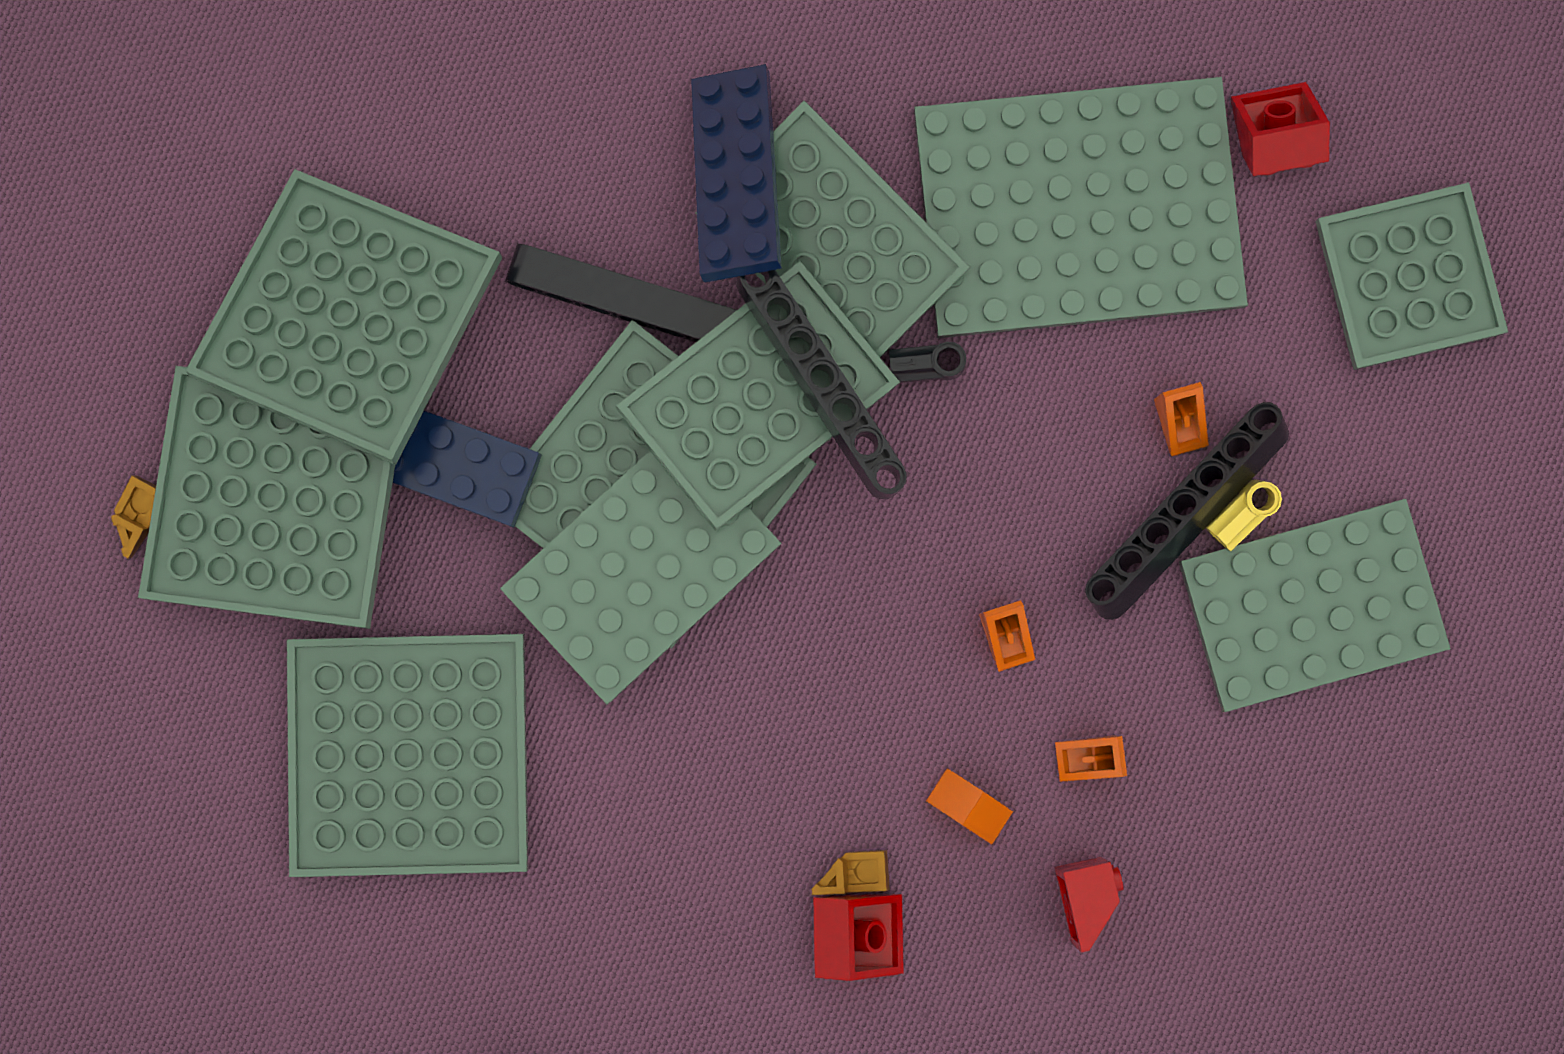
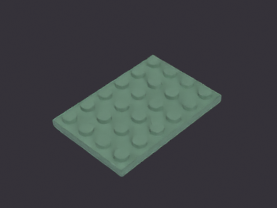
(855, 232)
(731, 412)
(634, 576)
(1314, 605)

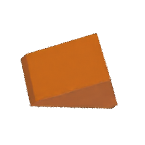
(1183, 418)
(1008, 635)
(1091, 758)
(969, 806)

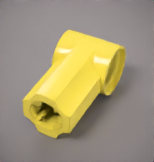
(1241, 516)

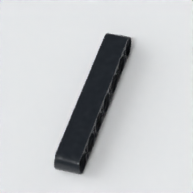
(614, 294)
(823, 399)
(1189, 493)

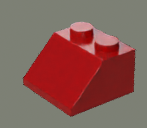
(1281, 129)
(1088, 898)
(858, 936)

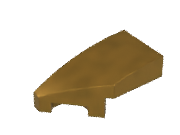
(134, 514)
(856, 873)

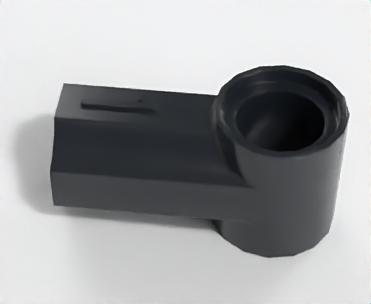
(921, 362)

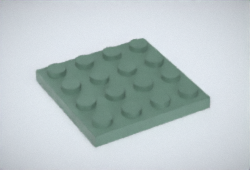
(1411, 276)

